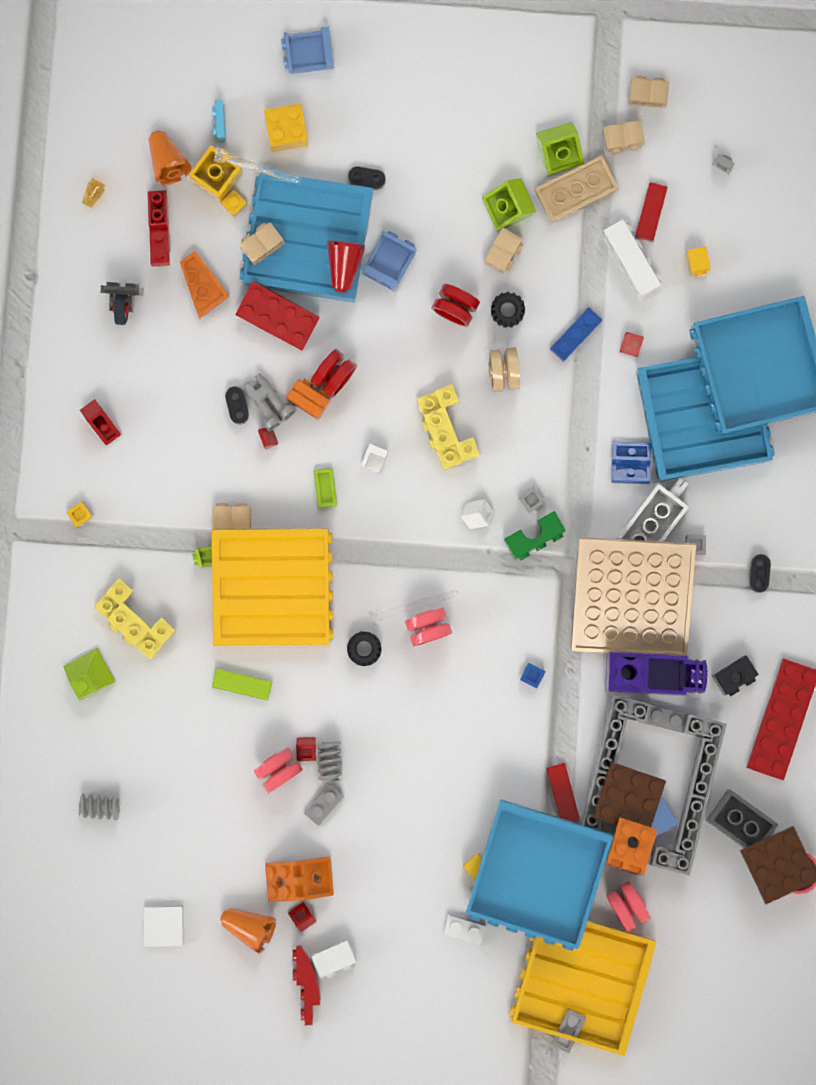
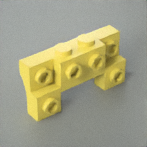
(441, 430)
(133, 628)

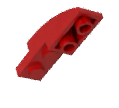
(159, 228)
(306, 976)

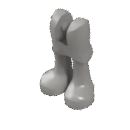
(259, 397)

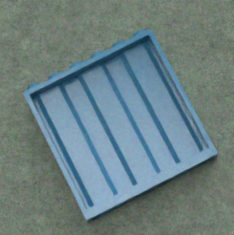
(306, 220)
(684, 428)

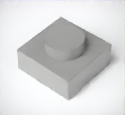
(724, 163)
(531, 500)
(700, 541)

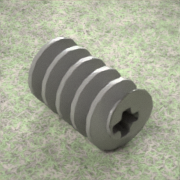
(329, 761)
(99, 807)

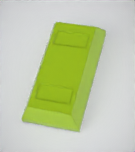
(325, 487)

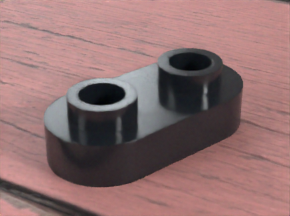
(366, 178)
(236, 406)
(761, 574)

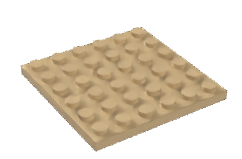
(633, 596)

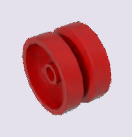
(455, 305)
(333, 373)

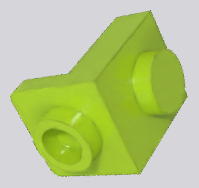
(203, 557)

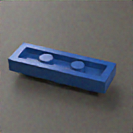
(576, 334)

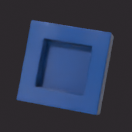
(532, 675)

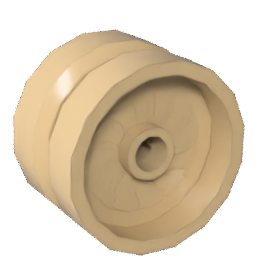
(501, 370)

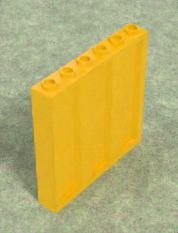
(271, 586)
(597, 981)

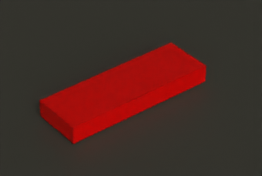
(651, 212)
(562, 792)

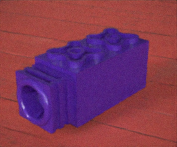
(655, 674)

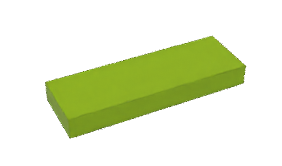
(242, 684)

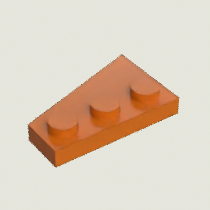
(202, 284)

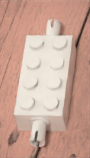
(657, 514)

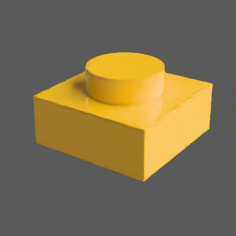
(233, 203)
(79, 514)

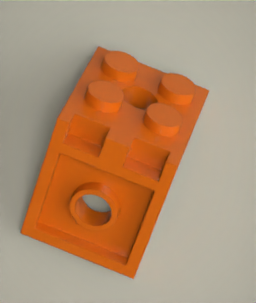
(626, 858)
(299, 879)

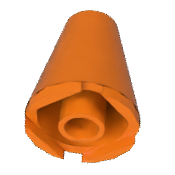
(167, 159)
(249, 928)

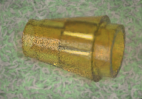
(93, 192)

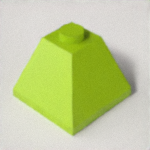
(88, 674)

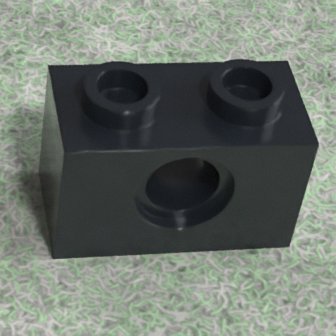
(744, 668)

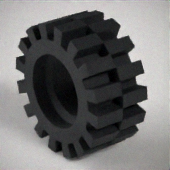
(507, 298)
(364, 660)

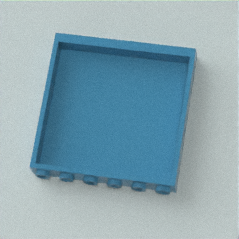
(783, 361)
(539, 875)

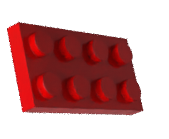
(277, 315)

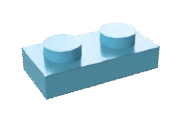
(219, 114)

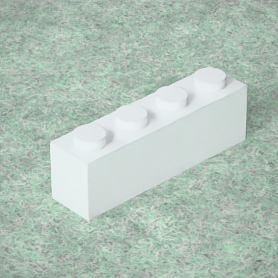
(631, 259)

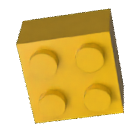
(286, 127)
(215, 177)

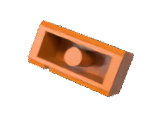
(308, 398)

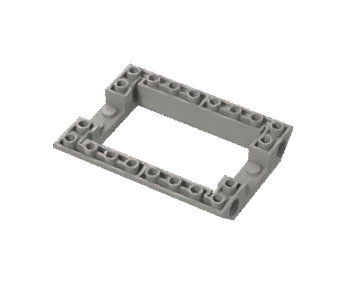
(702, 775)

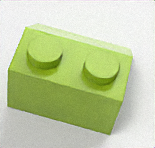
(560, 148)
(508, 204)

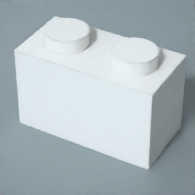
(334, 959)

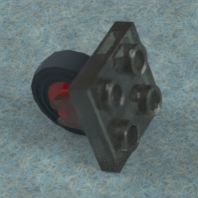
(119, 300)

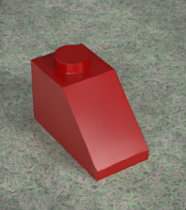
(100, 422)

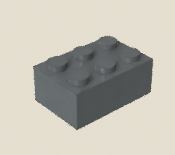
(740, 820)

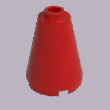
(344, 263)

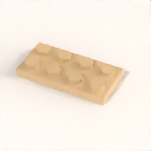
(576, 189)

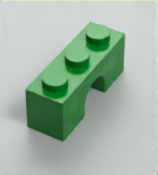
(550, 528)

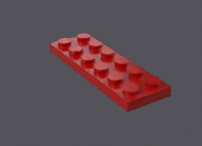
(782, 719)

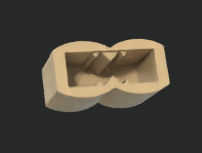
(648, 92)
(623, 136)
(261, 243)
(503, 251)
(231, 517)

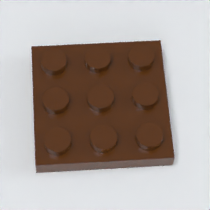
(628, 796)
(779, 865)

